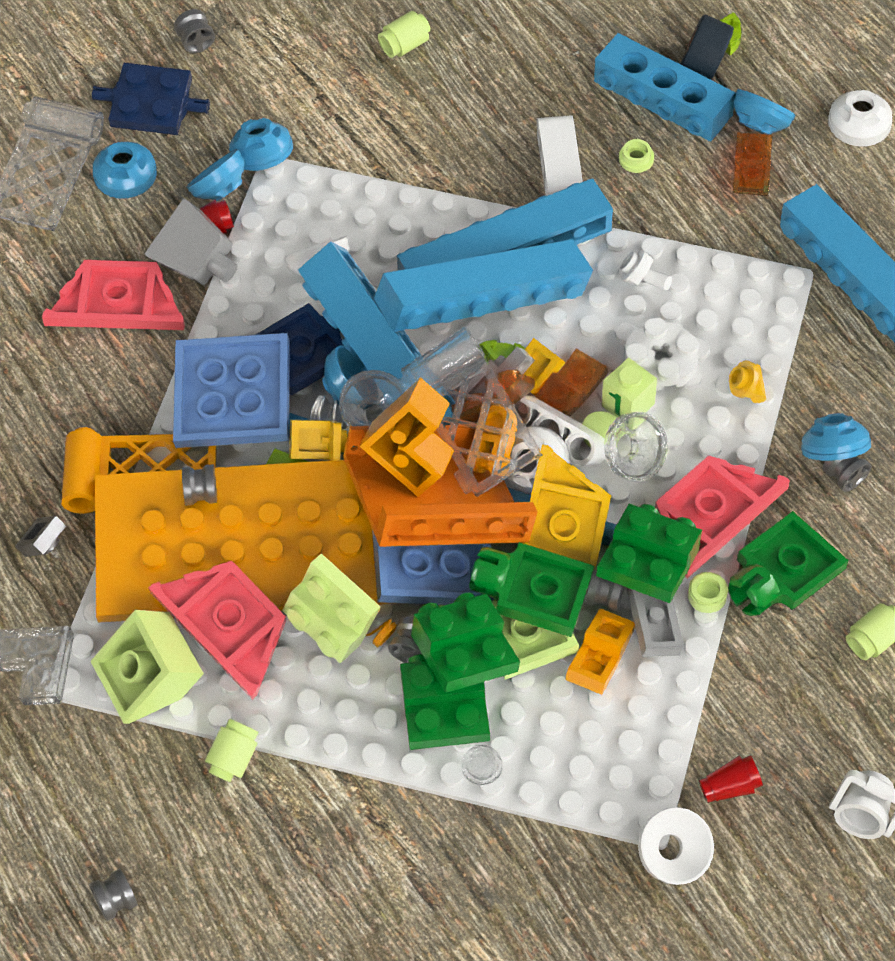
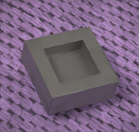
(41, 536)

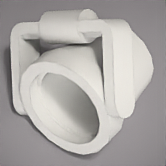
(865, 804)

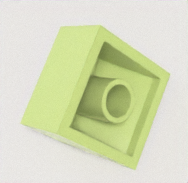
(146, 665)

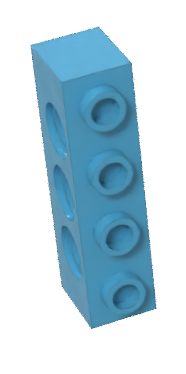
(664, 87)

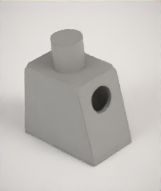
(193, 246)

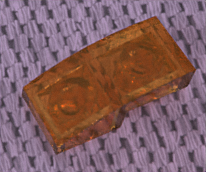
(752, 164)
(513, 382)
(573, 383)

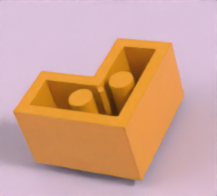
(405, 438)

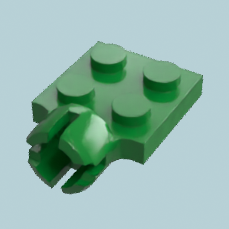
(784, 566)
(533, 585)

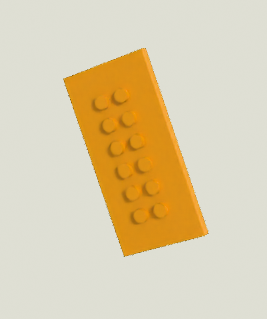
(264, 521)

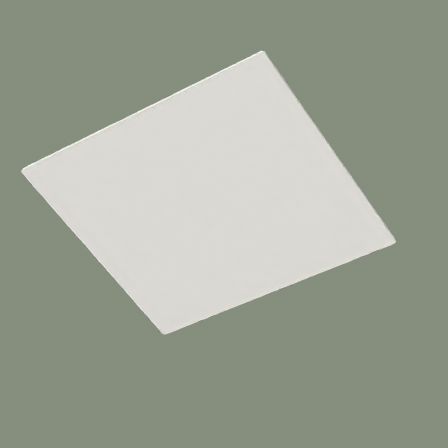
(563, 748)

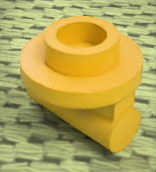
(747, 381)

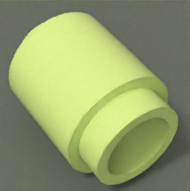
(404, 34)
(873, 632)
(231, 750)

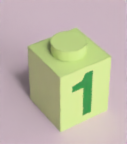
(628, 389)

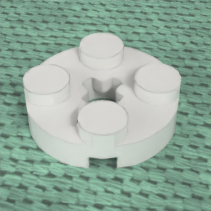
(666, 337)

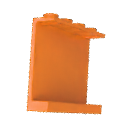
(440, 513)

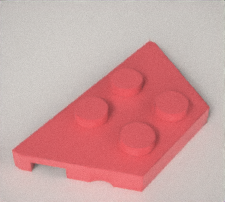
(116, 297)
(719, 502)
(227, 619)

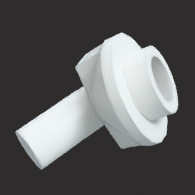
(636, 268)

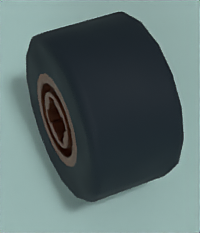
(707, 46)

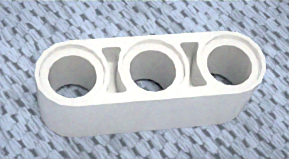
(558, 153)
(569, 430)

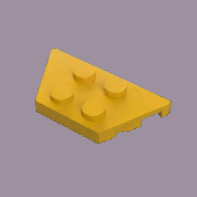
(569, 510)

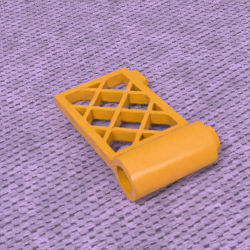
(90, 455)

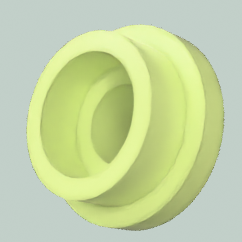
(636, 156)

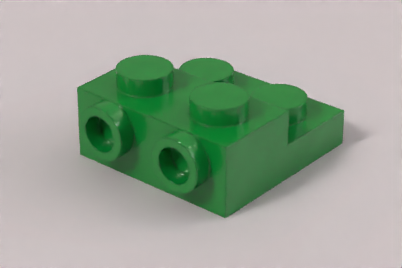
(650, 552)
(464, 641)
(438, 716)

